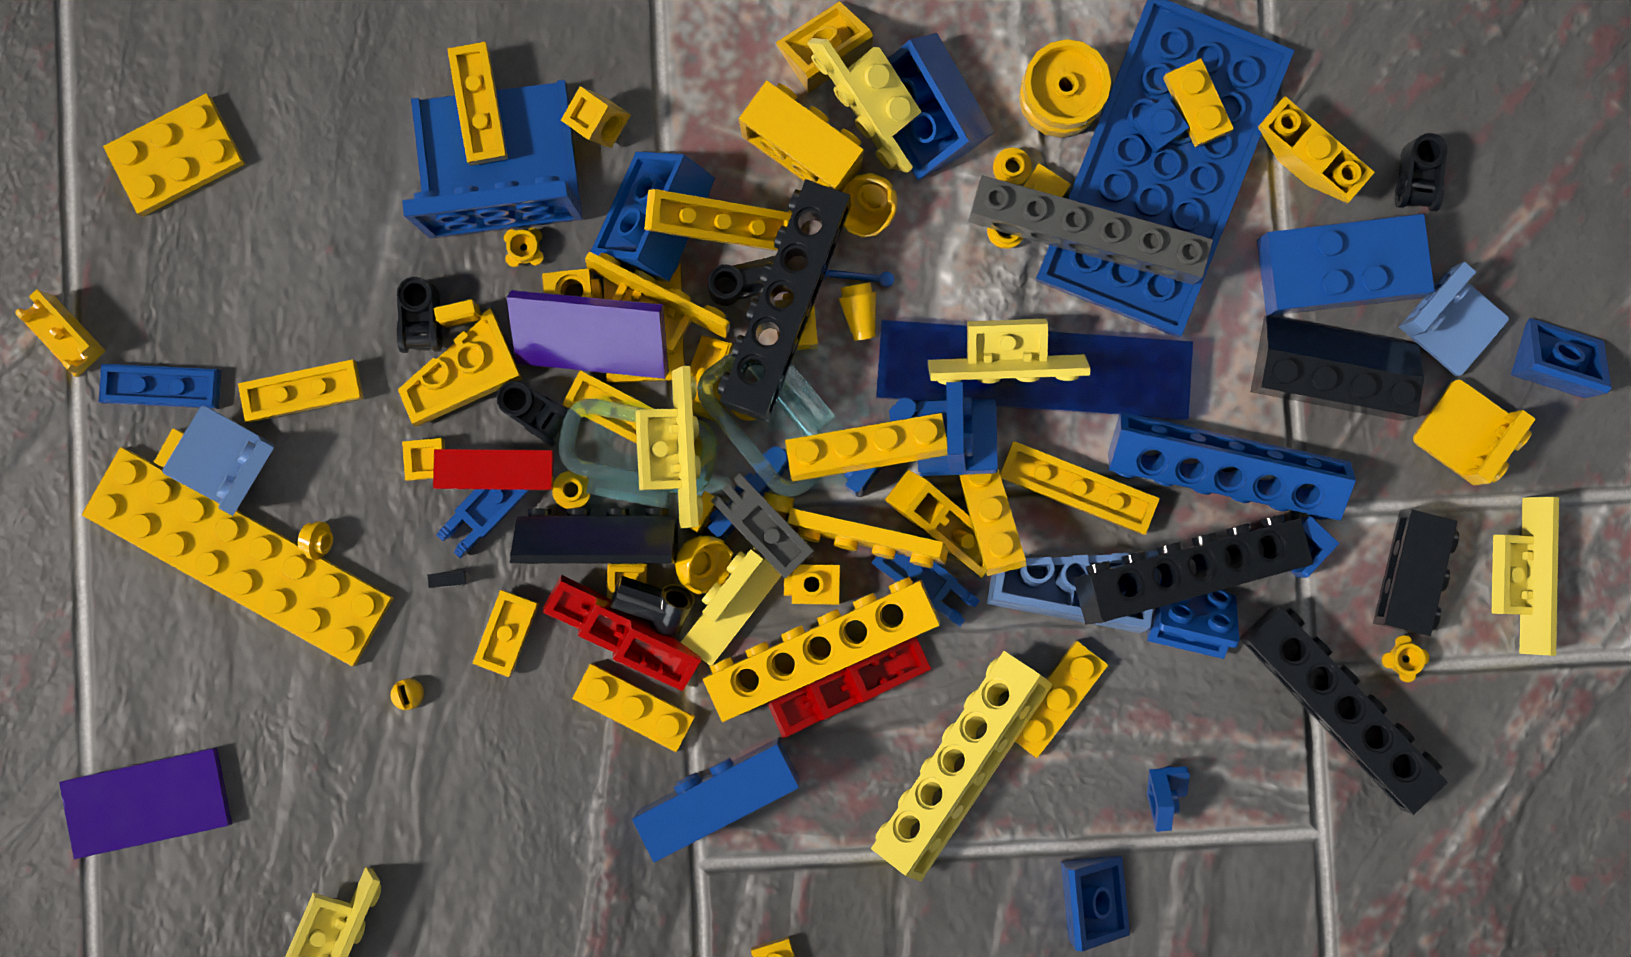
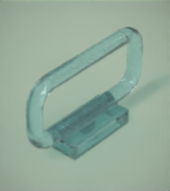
(795, 399)
(618, 481)

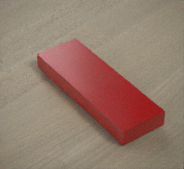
(493, 469)

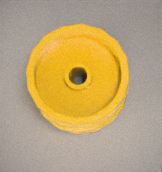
(1059, 66)

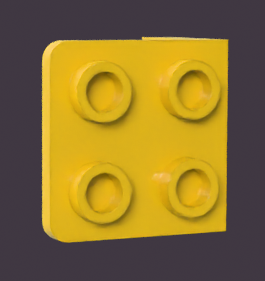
(1472, 434)

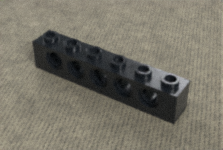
(810, 203)
(1284, 551)
(1421, 776)

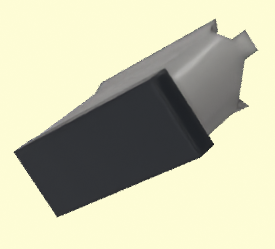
(448, 579)

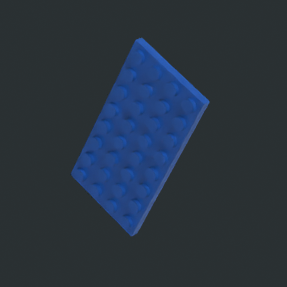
(1178, 183)

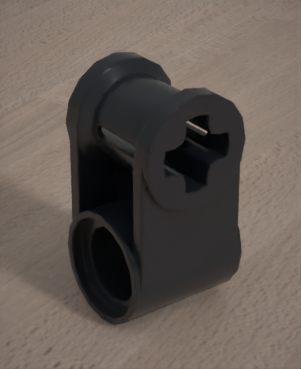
(1421, 181)
(418, 318)
(534, 413)

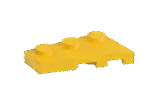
(462, 374)

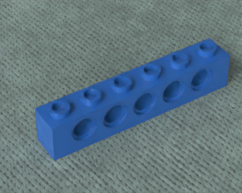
(1331, 477)

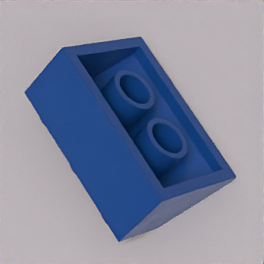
(949, 115)
(624, 225)

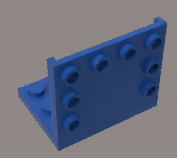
(525, 190)

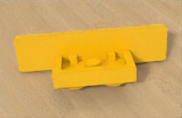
(676, 304)

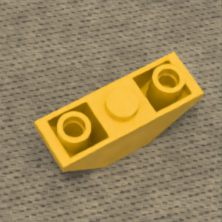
(1313, 152)

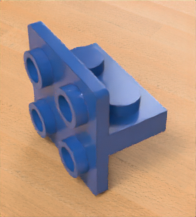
(969, 433)
(1198, 624)

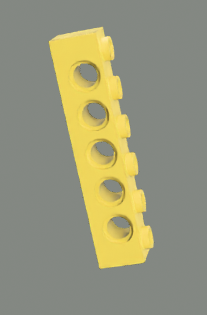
(961, 788)

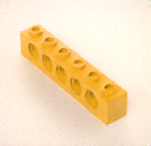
(734, 699)

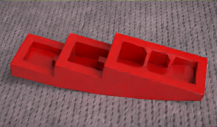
(624, 634)
(848, 687)

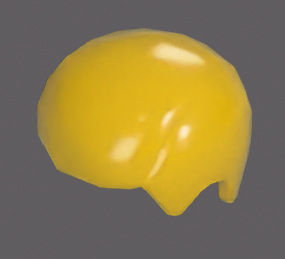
(872, 206)
(703, 563)

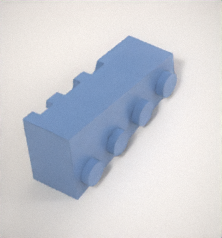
(1049, 589)

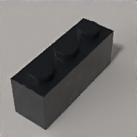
(1416, 572)

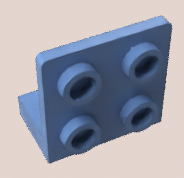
(1454, 320)
(218, 458)

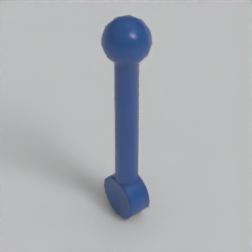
(884, 279)

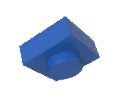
(1160, 124)

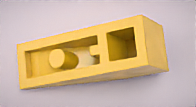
(937, 518)

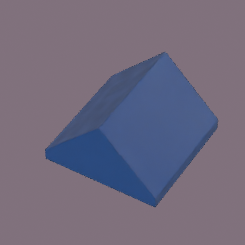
(1562, 360)
(1095, 901)

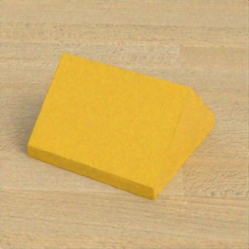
(842, 29)

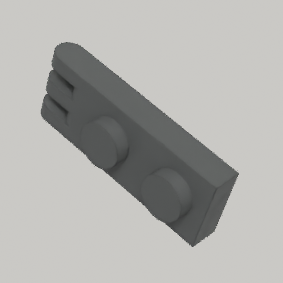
(763, 527)

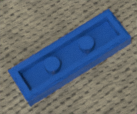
(159, 386)

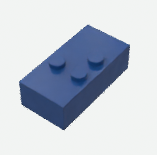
(1345, 265)
(715, 799)

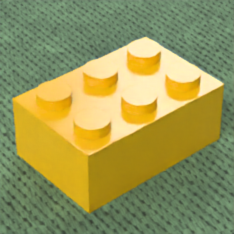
(800, 138)

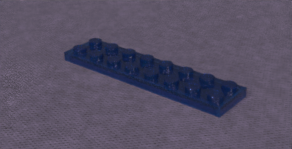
(1125, 372)

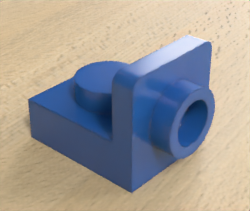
(1163, 794)

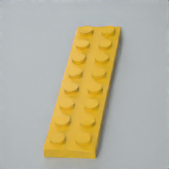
(237, 557)

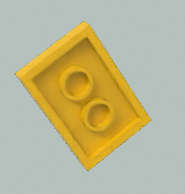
(174, 155)

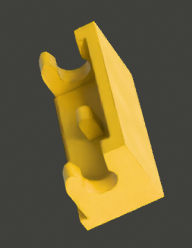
(61, 332)

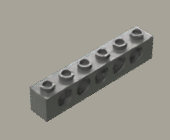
(1090, 230)

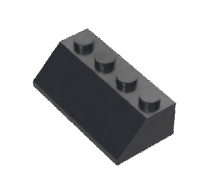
(1338, 369)
(595, 539)

